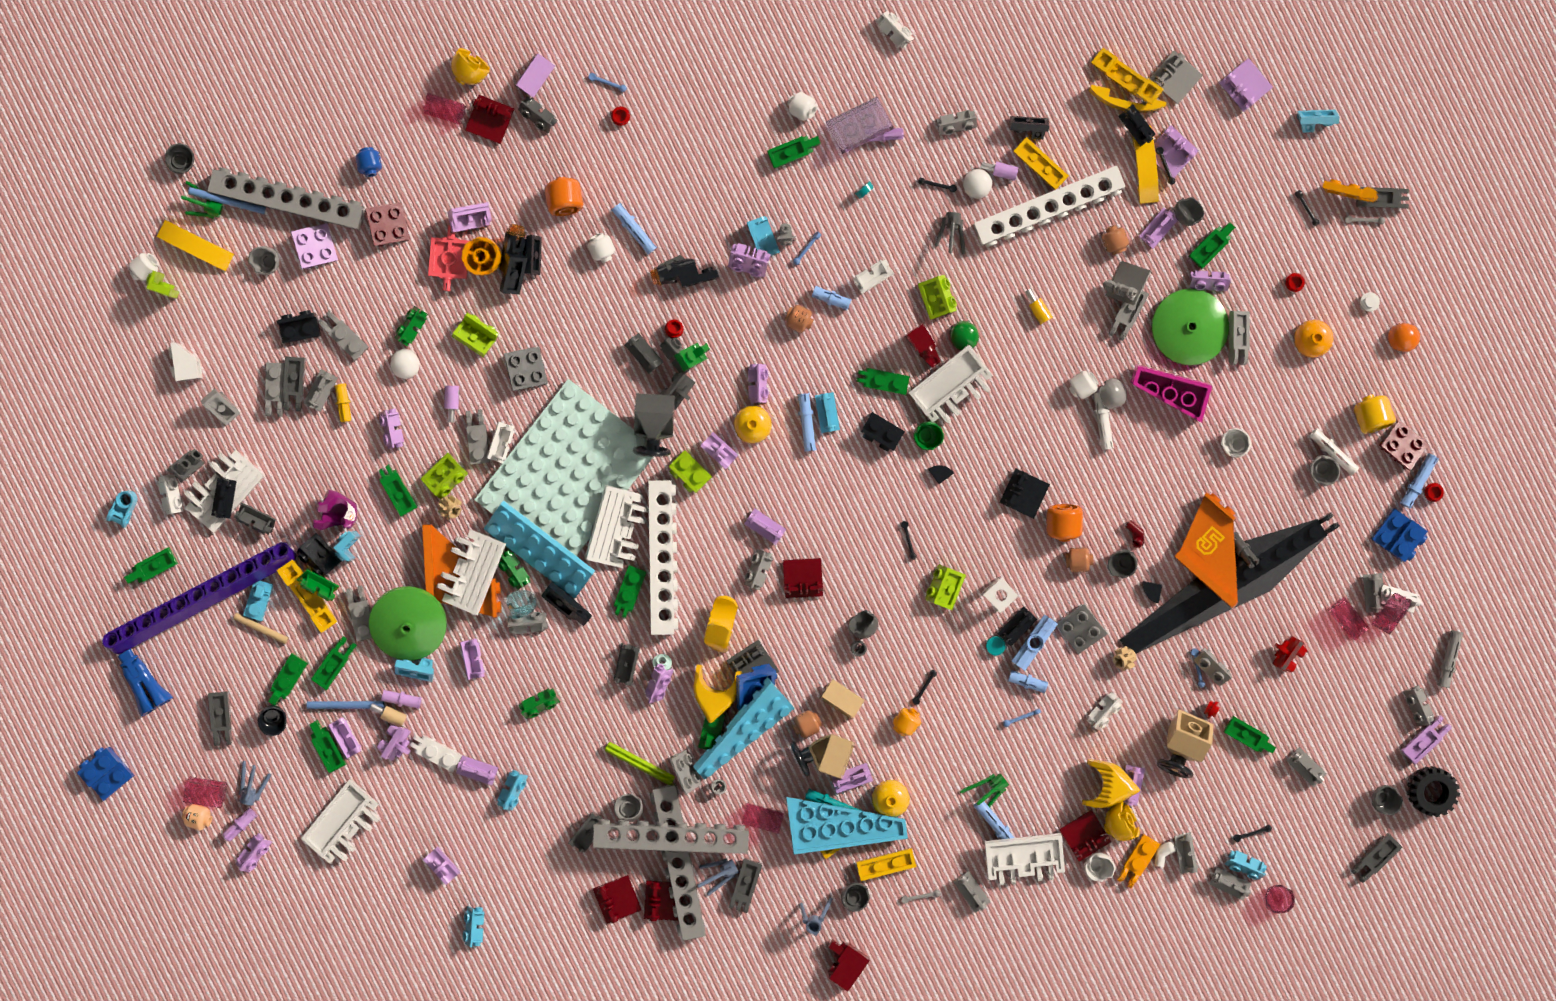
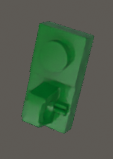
(692, 356)
(710, 732)

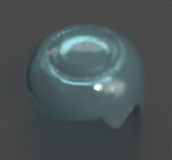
(521, 602)

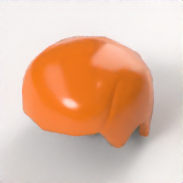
(1404, 337)

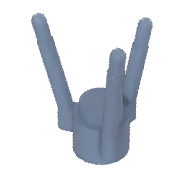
(248, 794)
(727, 870)
(814, 922)

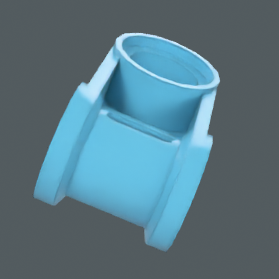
(120, 511)

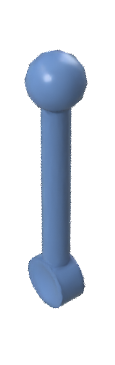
(593, 77)
(796, 261)
(1194, 652)
(1006, 723)

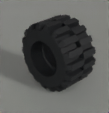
(1448, 795)

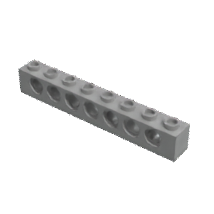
(352, 220)
(602, 840)
(696, 928)

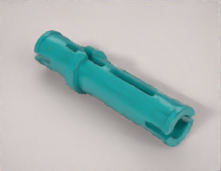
(815, 796)

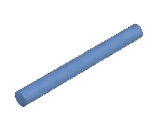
(226, 200)
(343, 704)

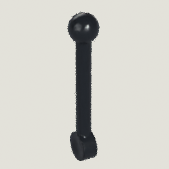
(1159, 151)
(952, 188)
(1299, 194)
(912, 556)
(916, 700)
(1237, 838)

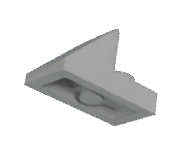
(220, 406)

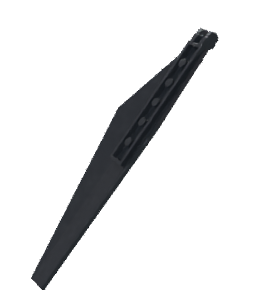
(1196, 603)

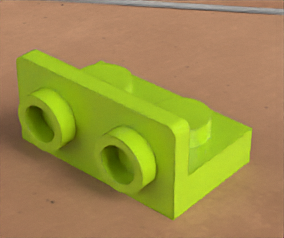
(155, 283)
(937, 296)
(689, 471)
(444, 476)
(945, 587)

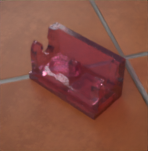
(444, 108)
(1392, 613)
(1348, 618)
(205, 792)
(762, 818)

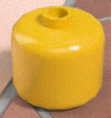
(1374, 414)

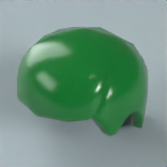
(964, 334)
(928, 435)

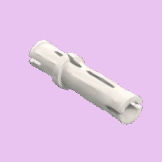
(1103, 423)
(1317, 436)

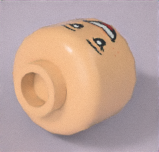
(197, 816)

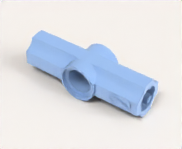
(1042, 632)

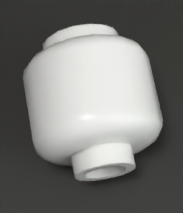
(802, 106)
(601, 247)
(142, 266)
(1083, 384)

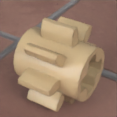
(450, 507)
(1124, 658)

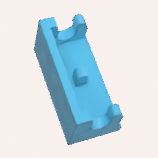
(763, 235)

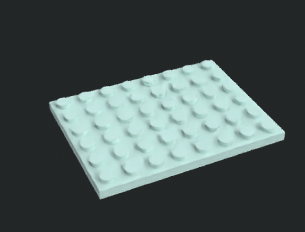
(563, 466)

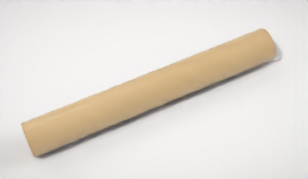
(260, 628)

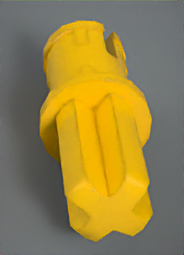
(343, 402)

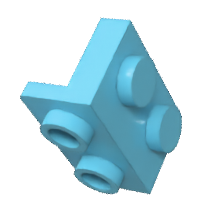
(346, 540)

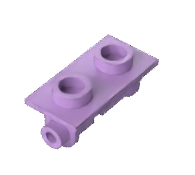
(1158, 227)
(1218, 281)
(759, 392)
(388, 422)
(765, 526)
(472, 662)
(656, 690)
(344, 737)
(477, 770)
(1136, 775)
(852, 778)
(248, 860)

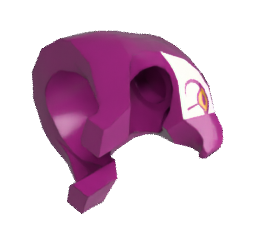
(336, 511)

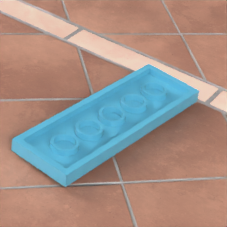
(539, 549)

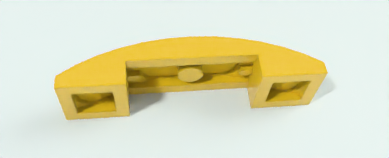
(1126, 77)
(1102, 95)
(1146, 172)
(195, 245)
(315, 605)

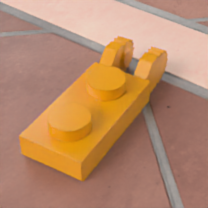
(1350, 191)
(1139, 859)

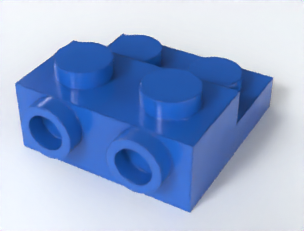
(1400, 536)
(750, 682)
(105, 772)

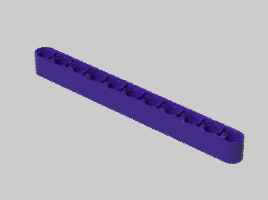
(190, 601)

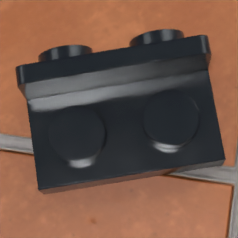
(299, 327)
(882, 431)
(318, 555)

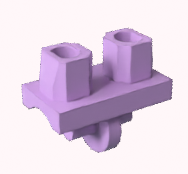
(719, 450)
(397, 744)
(441, 865)

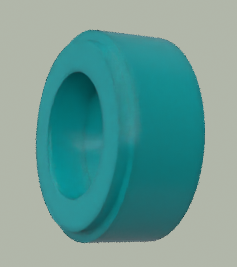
(865, 189)
(995, 645)

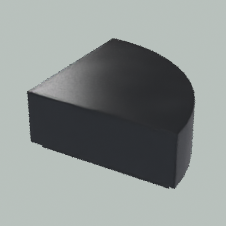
(940, 473)
(1152, 591)

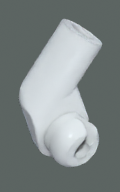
(1163, 851)

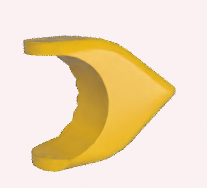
(720, 623)
(711, 701)
(1116, 785)

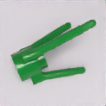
(211, 207)
(997, 784)

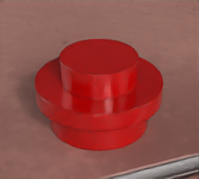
(620, 116)
(1294, 282)
(674, 328)
(1433, 492)
(1212, 709)

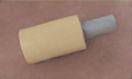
(389, 715)

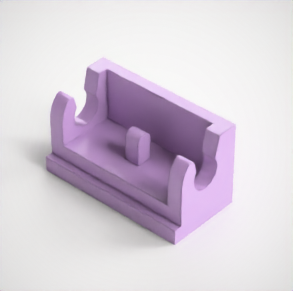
(535, 75)
(469, 217)

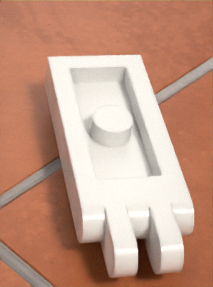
(436, 752)

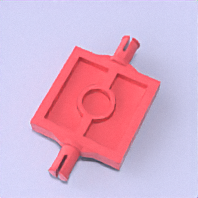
(446, 259)

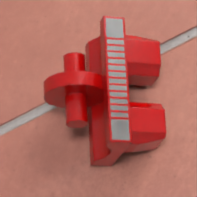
(1287, 652)

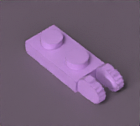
(1425, 741)

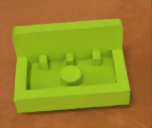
(475, 334)

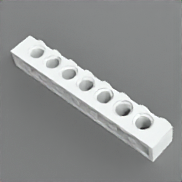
(1110, 176)
(660, 626)

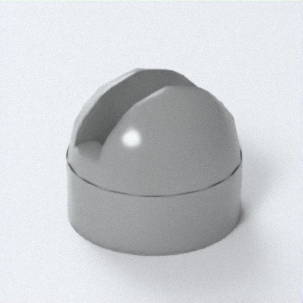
(719, 791)

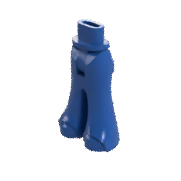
(136, 674)

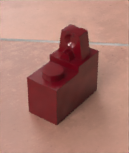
(923, 345)
(849, 966)

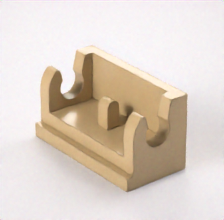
(842, 699)

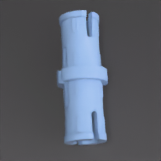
(831, 298)
(1028, 681)

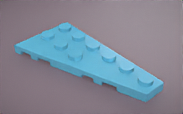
(747, 726)
(828, 827)

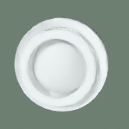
(1369, 302)

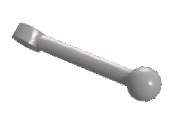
(1348, 219)
(905, 899)

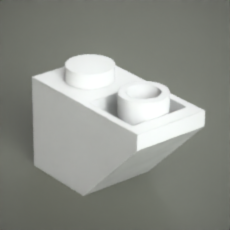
(185, 364)

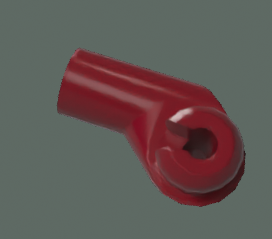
(1138, 536)

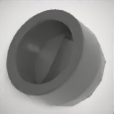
(861, 650)

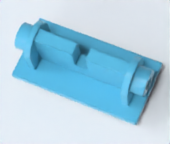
(827, 412)
(509, 798)
(1238, 863)
(472, 918)

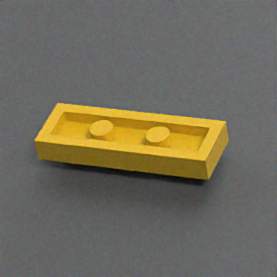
(1040, 163)
(886, 864)

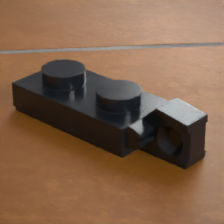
(566, 604)

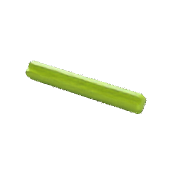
(639, 763)

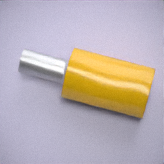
(1038, 308)

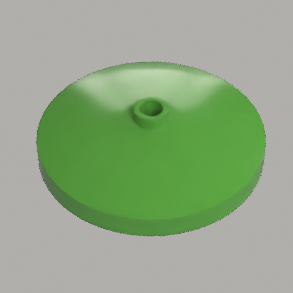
(1172, 330)
(409, 608)

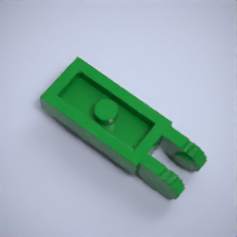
(332, 665)

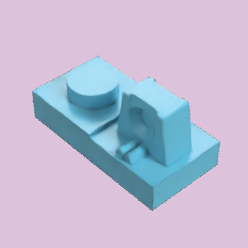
(1309, 119)
(258, 600)
(422, 671)

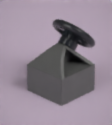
(653, 422)

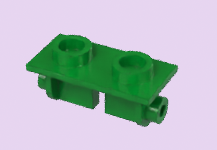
(406, 331)
(516, 577)
(315, 582)
(547, 701)

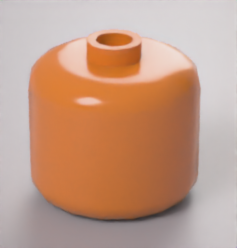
(563, 196)
(1064, 522)

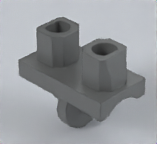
(679, 388)
(187, 465)

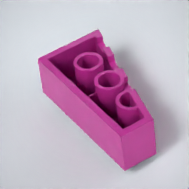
(1178, 391)

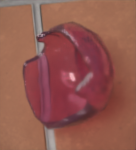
(1279, 899)

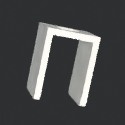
(990, 591)

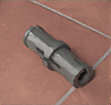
(1244, 551)

